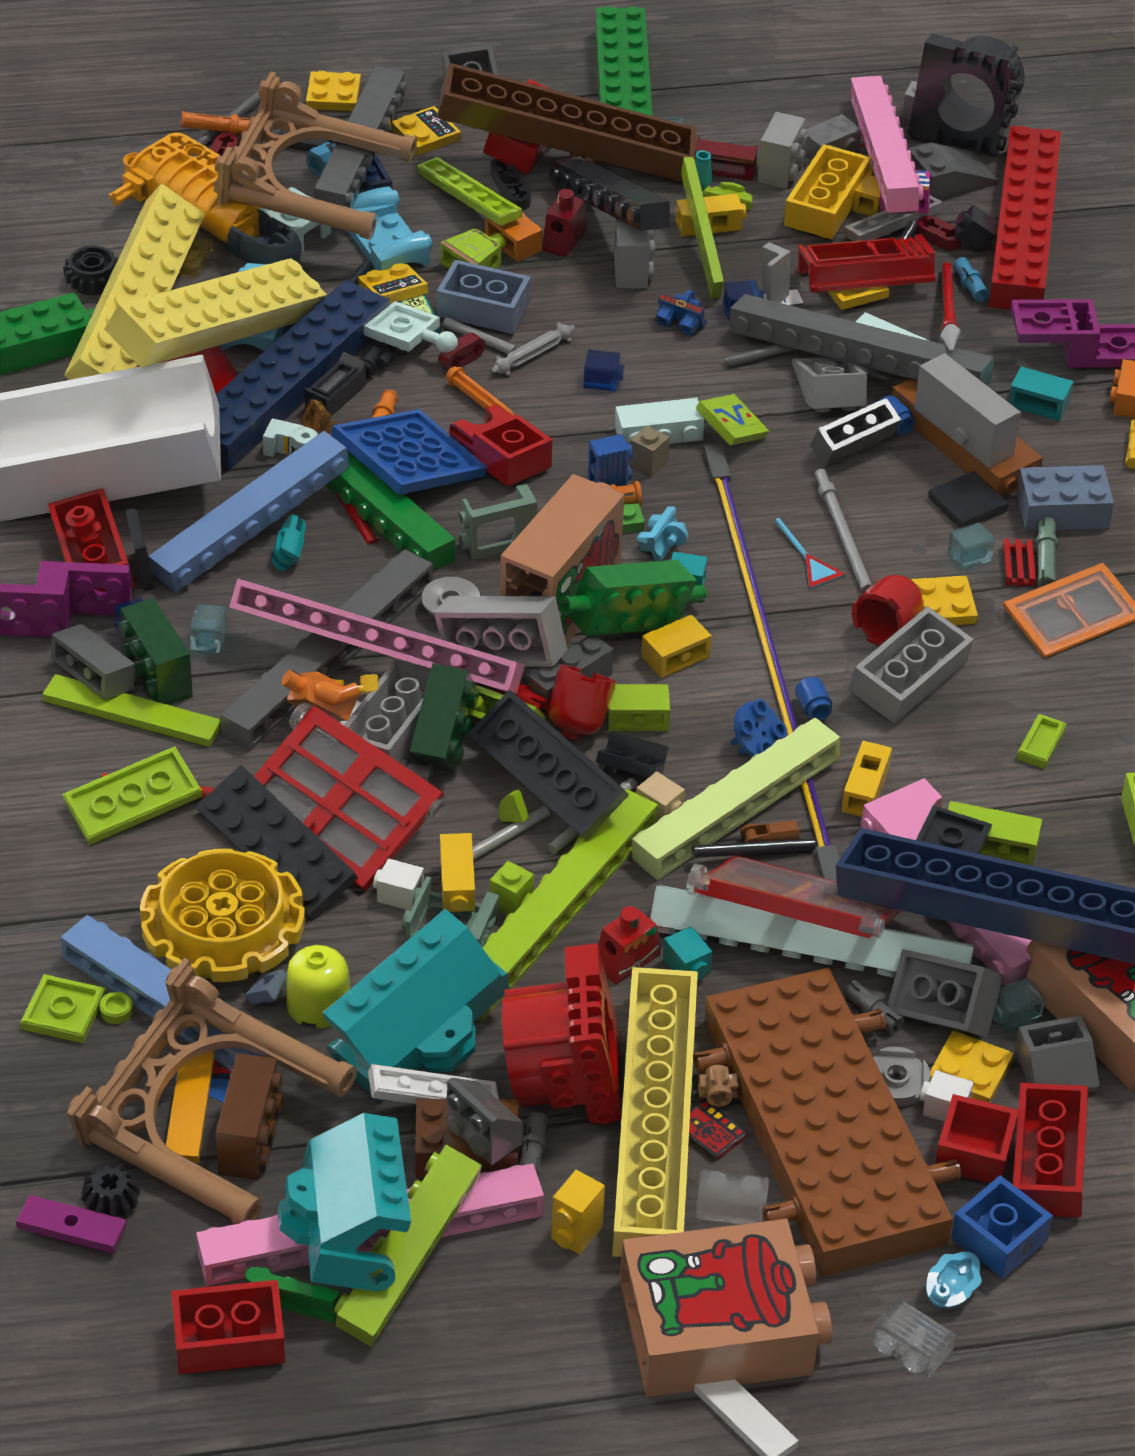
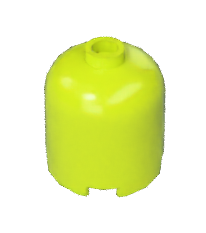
(314, 982)

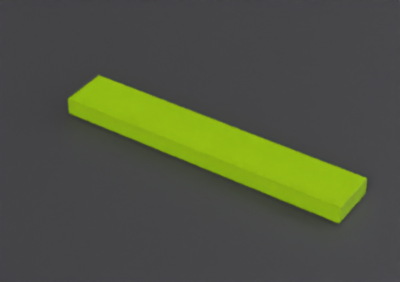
(469, 191)
(702, 227)
(134, 711)

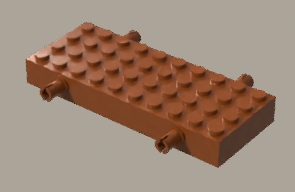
(827, 1122)

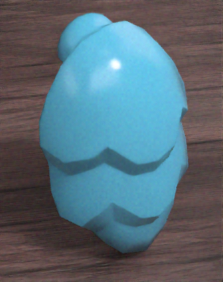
(953, 1279)

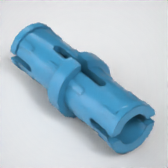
(964, 271)

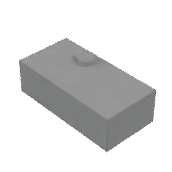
(967, 410)
(505, 626)
(910, 664)
(391, 712)

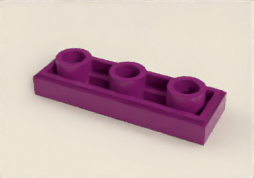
(71, 1224)

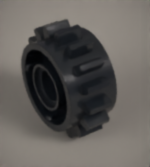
(89, 269)

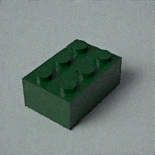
(156, 651)
(444, 718)

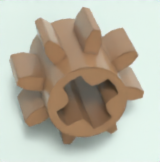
(718, 1085)

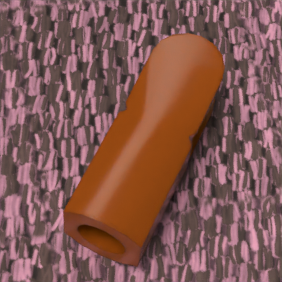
(770, 832)

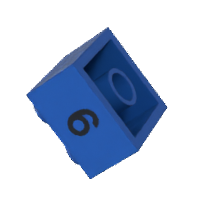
(1001, 1226)

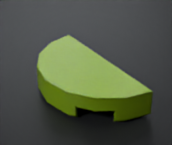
(730, 188)

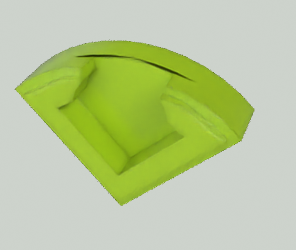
(513, 808)

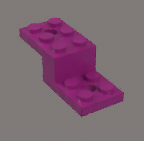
(1077, 327)
(60, 593)

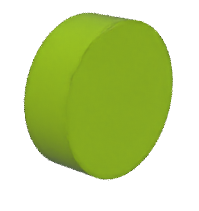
(116, 1007)

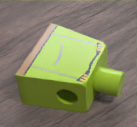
(472, 248)

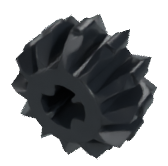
(111, 1191)

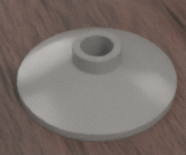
(440, 589)

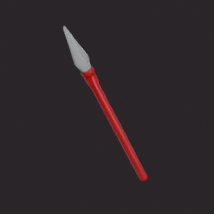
(950, 326)

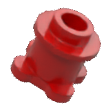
(82, 524)

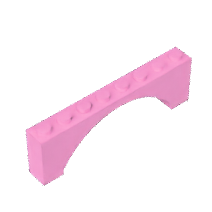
(903, 815)

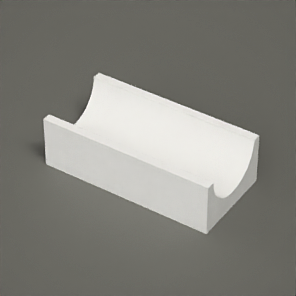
(109, 431)

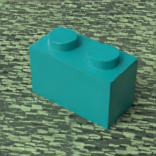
(1040, 393)

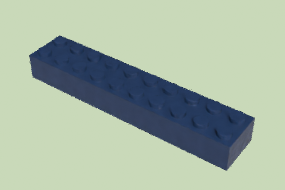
(277, 378)
(989, 894)

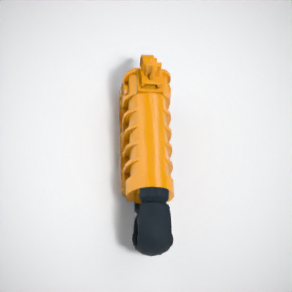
(241, 226)

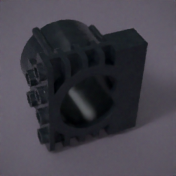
(943, 114)

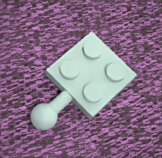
(407, 327)

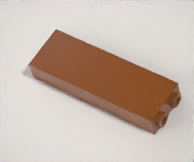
(1001, 477)

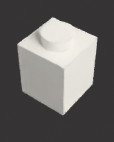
(398, 883)
(939, 1092)

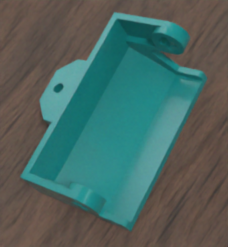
(418, 1003)
(345, 1194)

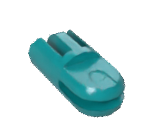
(289, 543)

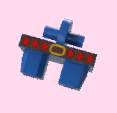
(681, 308)

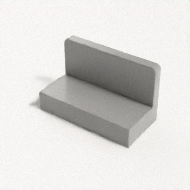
(775, 272)

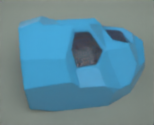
(318, 157)

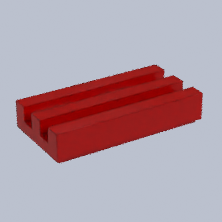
(1019, 548)

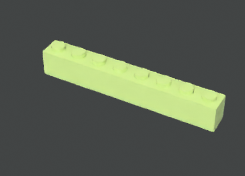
(735, 798)

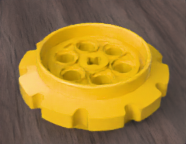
(223, 914)

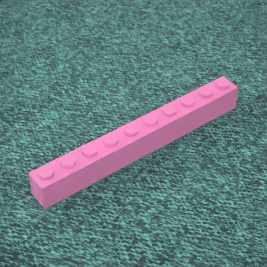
(886, 144)
(374, 635)
(493, 1201)

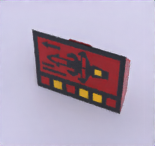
(714, 1129)

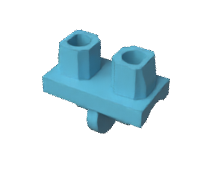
(663, 534)

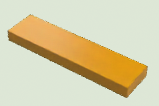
(190, 1107)

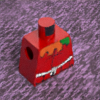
(628, 943)

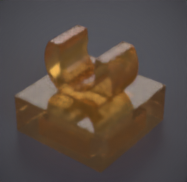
(317, 417)

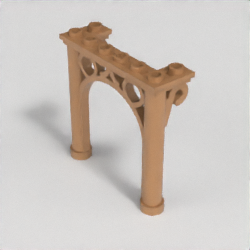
(239, 171)
(195, 1004)

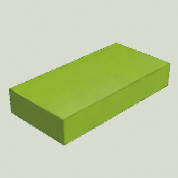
(1041, 741)

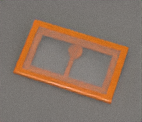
(1072, 610)

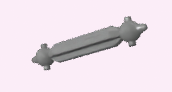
(533, 349)

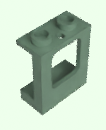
(522, 509)
(479, 921)

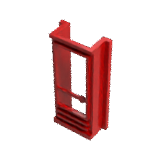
(867, 263)

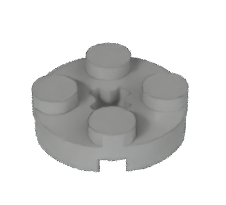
(909, 1068)

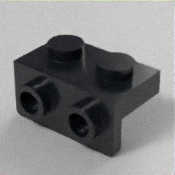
(632, 755)

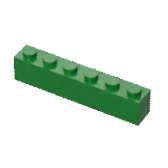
(393, 514)

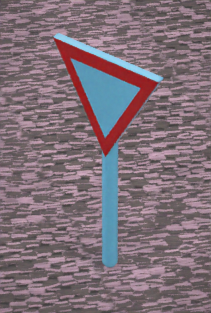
(817, 571)

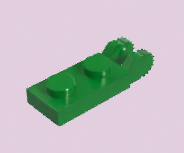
(300, 1296)

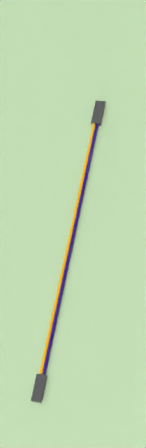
(719, 472)

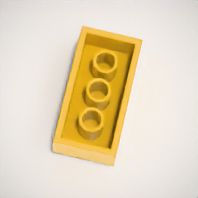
(826, 191)

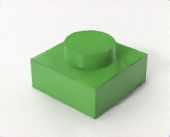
(633, 518)

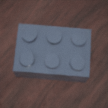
(483, 296)
(1070, 494)

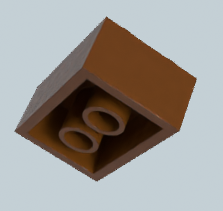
(248, 1116)
(434, 1134)

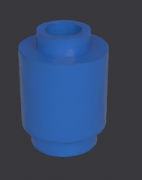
(907, 419)
(814, 698)

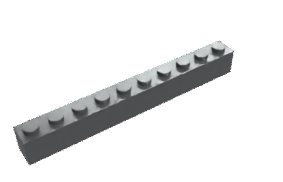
(349, 163)
(846, 339)
(382, 599)

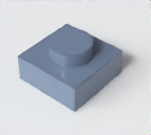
(267, 987)

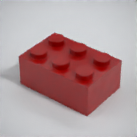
(228, 1327)

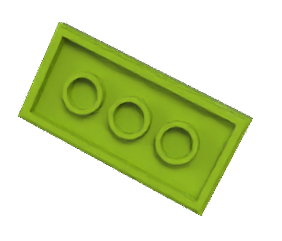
(132, 795)

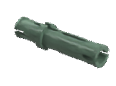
(1047, 548)

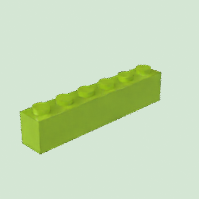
(432, 1208)

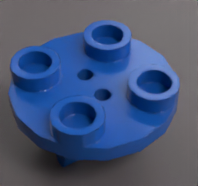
(756, 727)

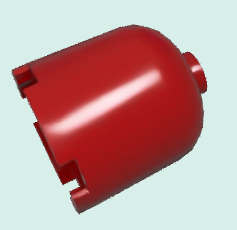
(887, 607)
(579, 702)

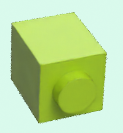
(512, 885)

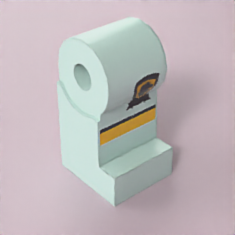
(285, 437)

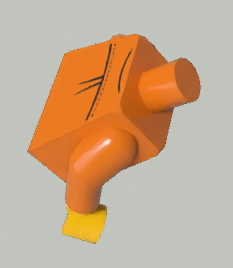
(327, 693)

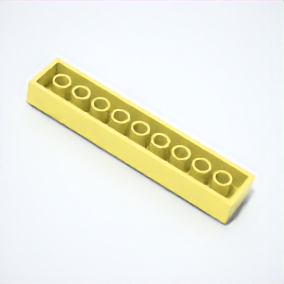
(143, 269)
(213, 312)
(656, 1105)

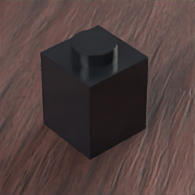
(976, 228)

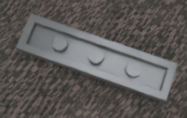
(885, 223)

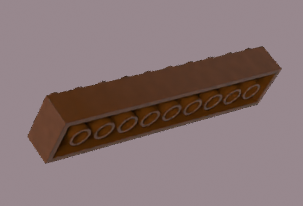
(565, 122)

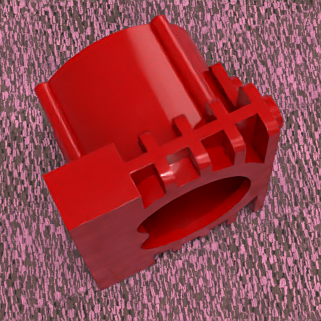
(565, 1040)

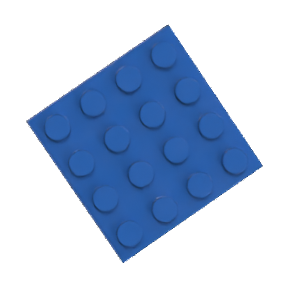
(409, 451)

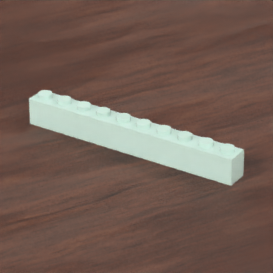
(735, 922)

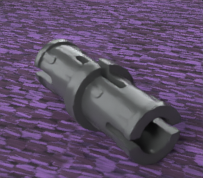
(868, 1002)
(534, 1140)

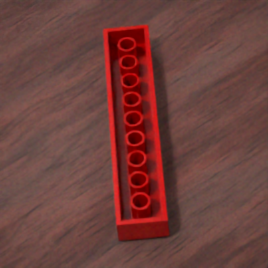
(1025, 216)

